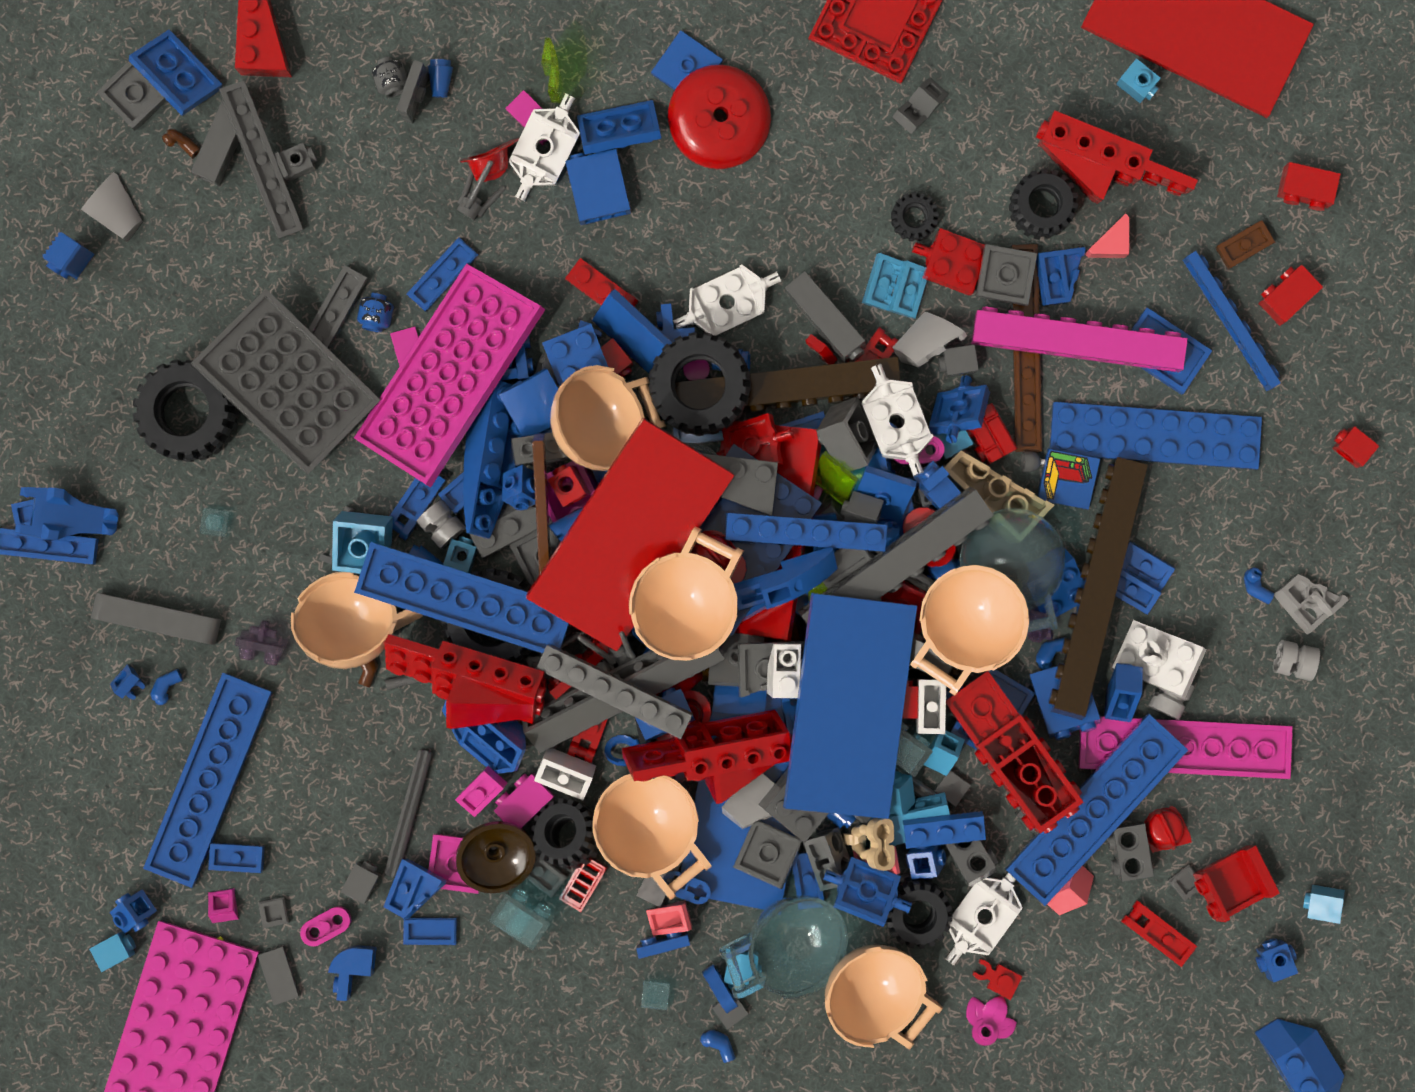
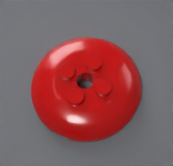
(714, 142)

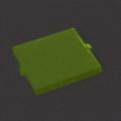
(835, 478)

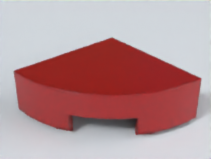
(826, 354)

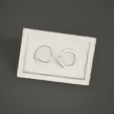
(1165, 659)

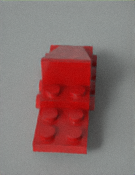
(1104, 157)
(470, 694)
(1015, 754)
(736, 757)

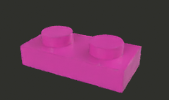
(481, 791)

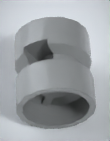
(441, 524)
(1296, 660)
(1170, 703)

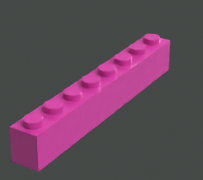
(1079, 341)

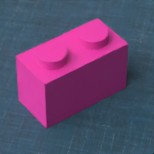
(523, 801)

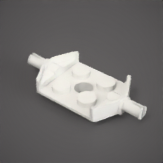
(538, 168)
(742, 285)
(891, 399)
(977, 937)

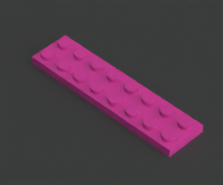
(1211, 747)

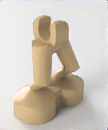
(879, 833)

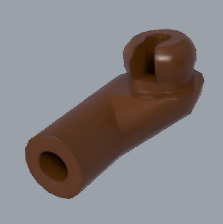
(174, 136)
(368, 673)

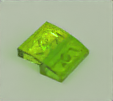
(552, 68)

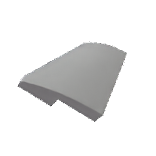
(113, 208)
(926, 339)
(1302, 594)
(743, 805)

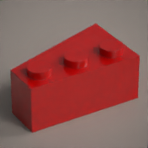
(259, 41)

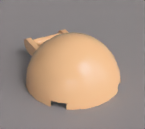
(597, 415)
(685, 601)
(971, 622)
(343, 626)
(648, 830)
(877, 995)

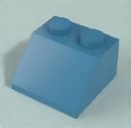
(353, 536)

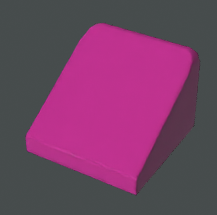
(222, 906)

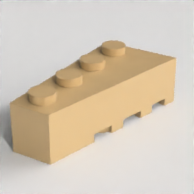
(995, 490)

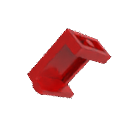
(1235, 883)

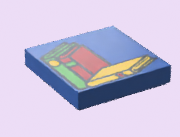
(1068, 478)

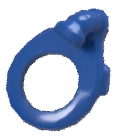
(614, 741)

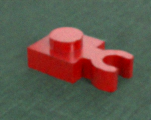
(1000, 980)

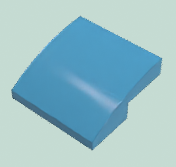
(906, 291)

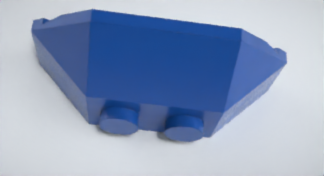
(494, 744)
(1300, 1057)

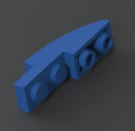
(793, 580)

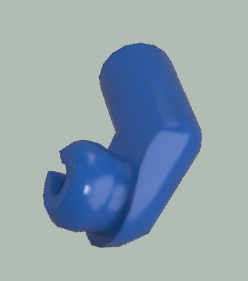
(1254, 587)
(1047, 652)
(162, 684)
(718, 1041)

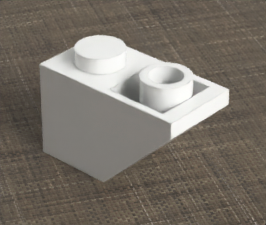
(784, 671)

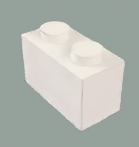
(931, 707)
(565, 773)

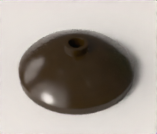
(499, 868)

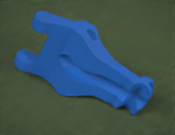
(61, 515)

